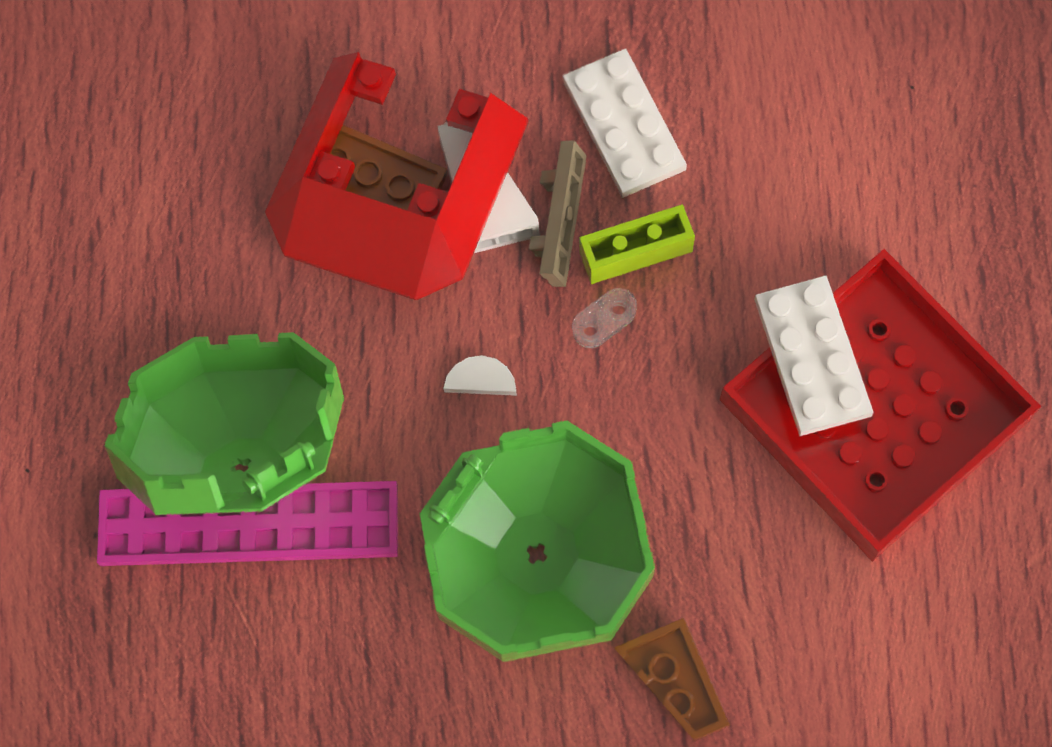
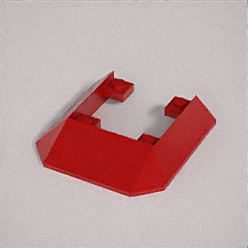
(373, 241)

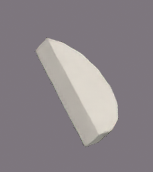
(480, 376)

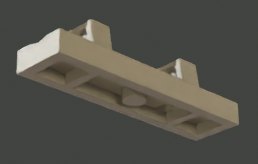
(566, 187)

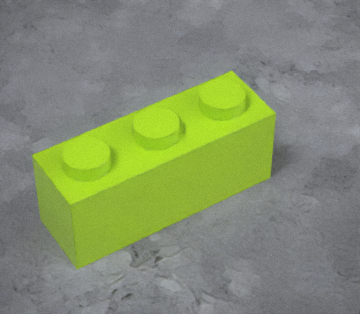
(636, 244)

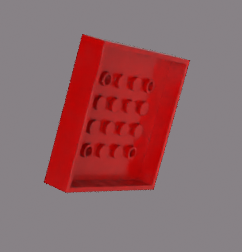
(912, 436)

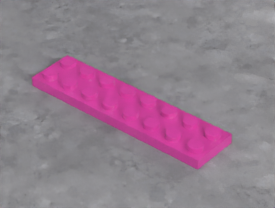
(307, 524)

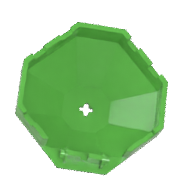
(224, 407)
(528, 492)

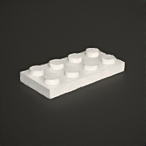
(624, 123)
(813, 355)

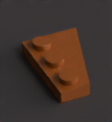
(677, 676)

